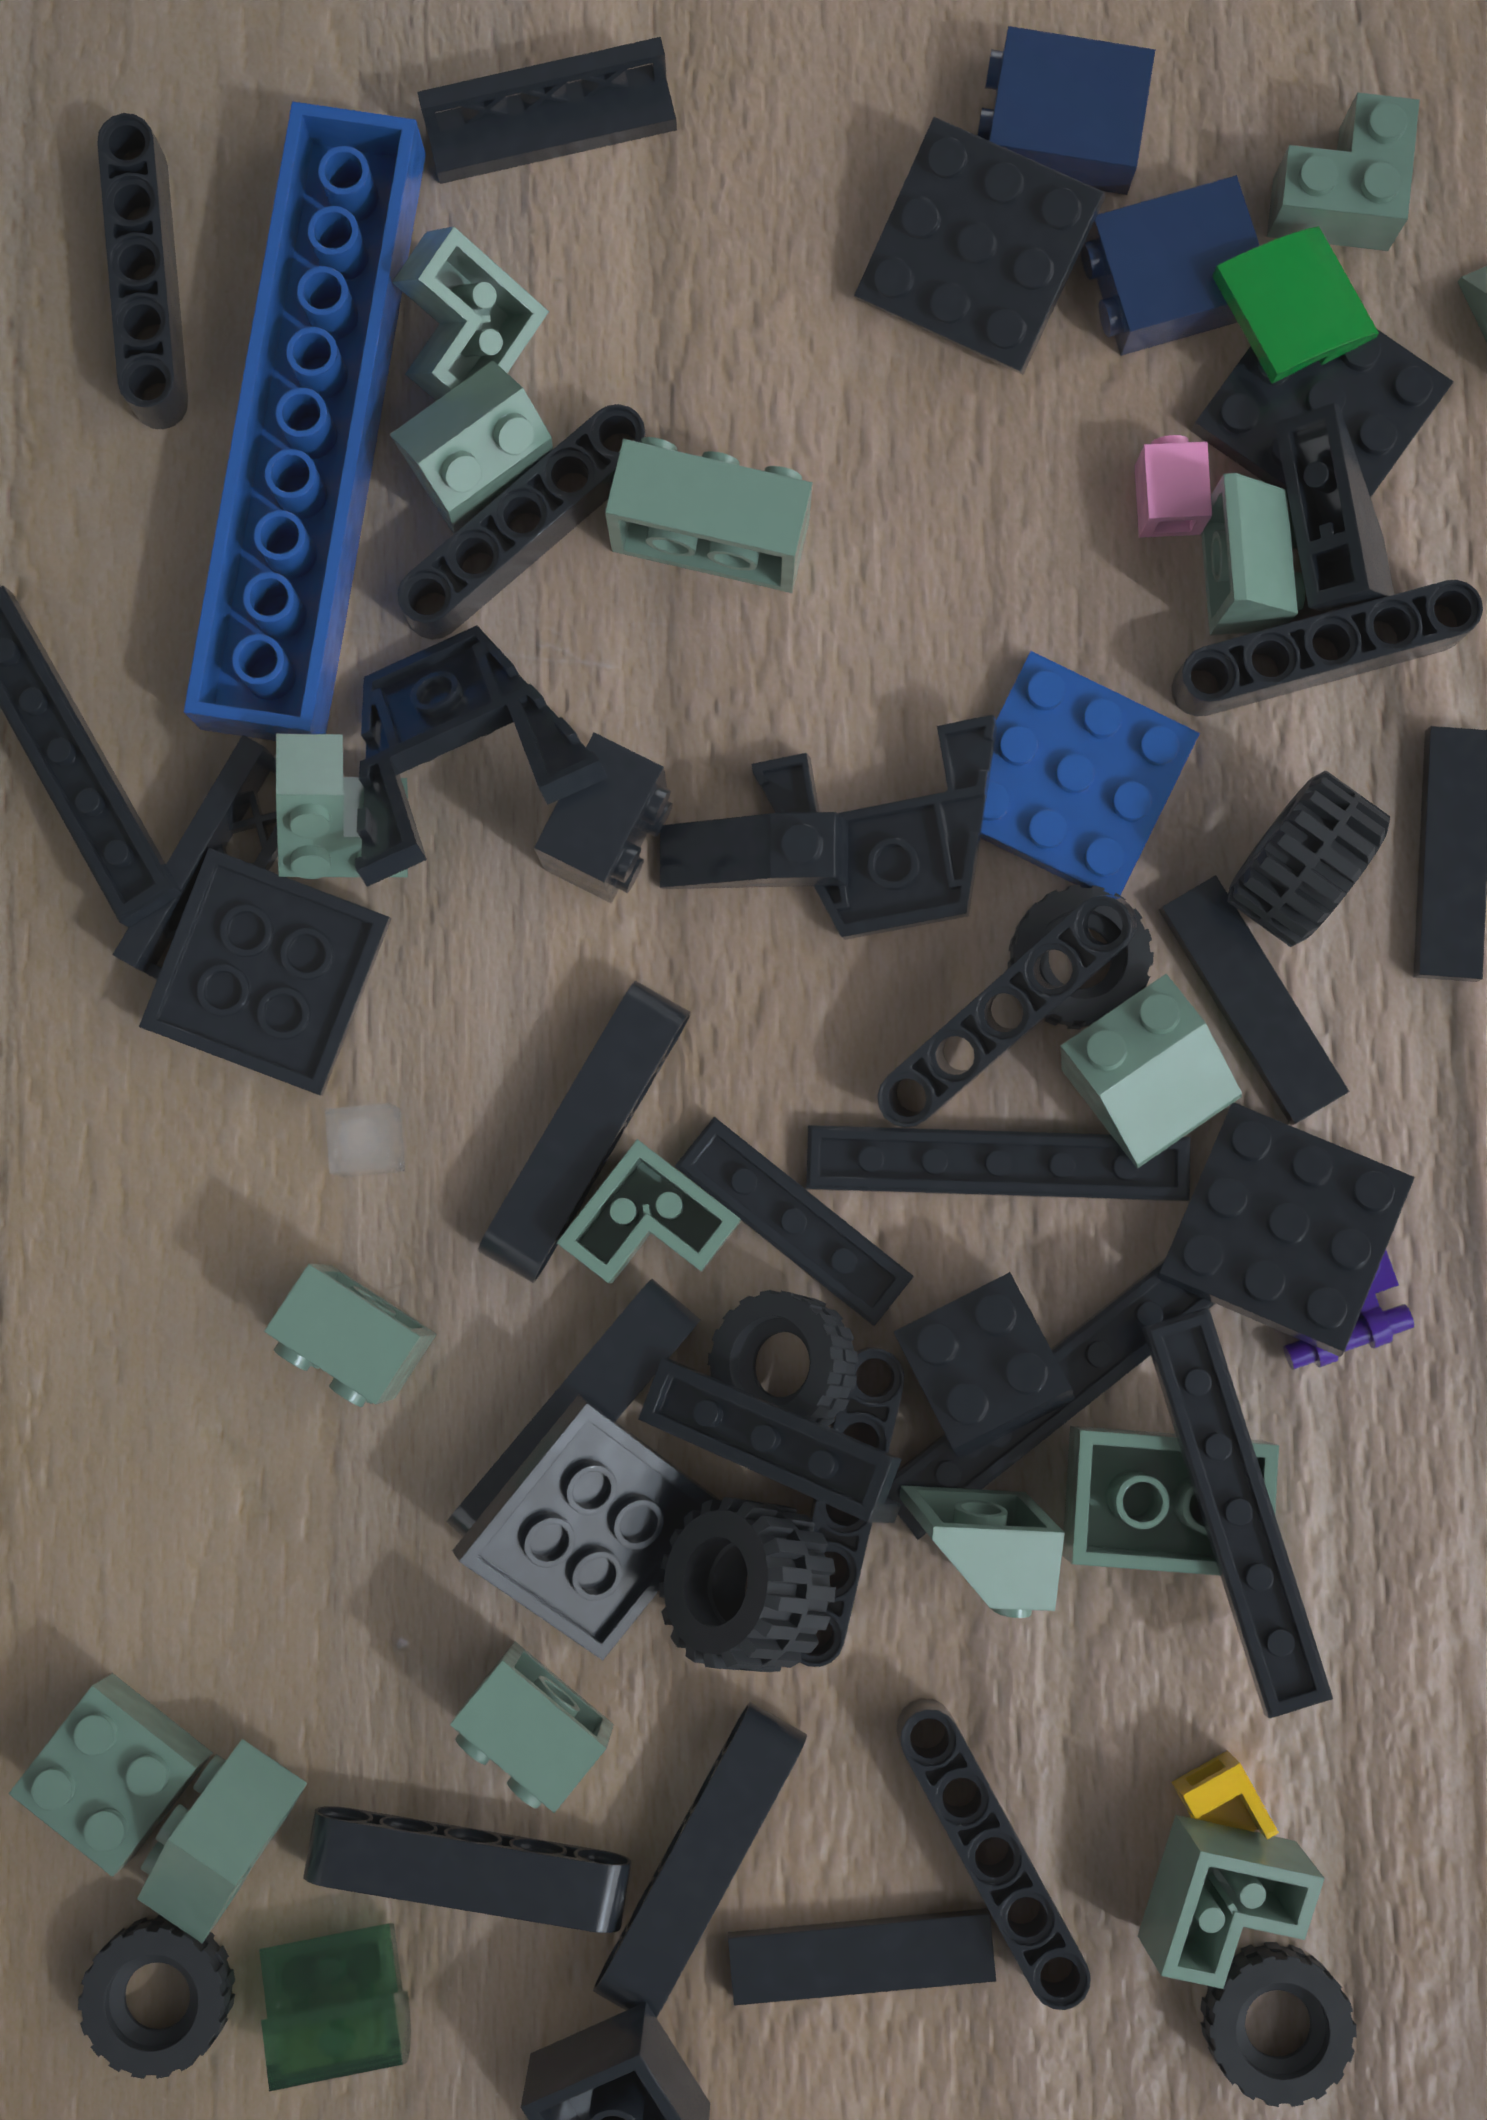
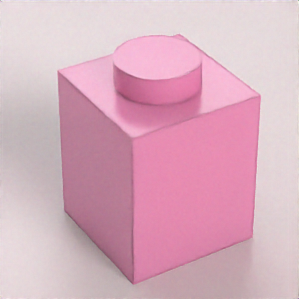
(1173, 487)

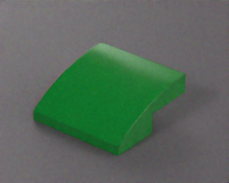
(1294, 303)

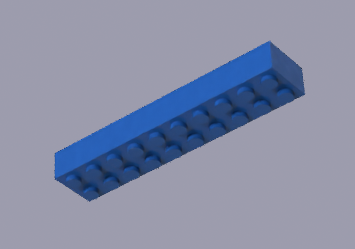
(306, 424)

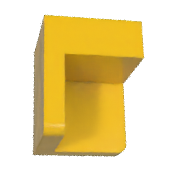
(1224, 1795)

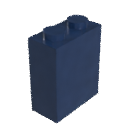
(1070, 104)
(1160, 261)

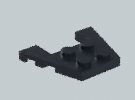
(905, 857)

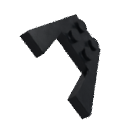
(434, 706)

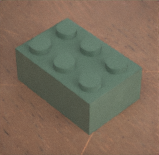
(708, 513)
(1136, 1504)

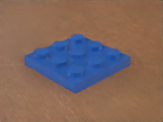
(1079, 775)

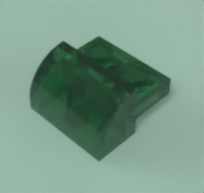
(334, 2007)

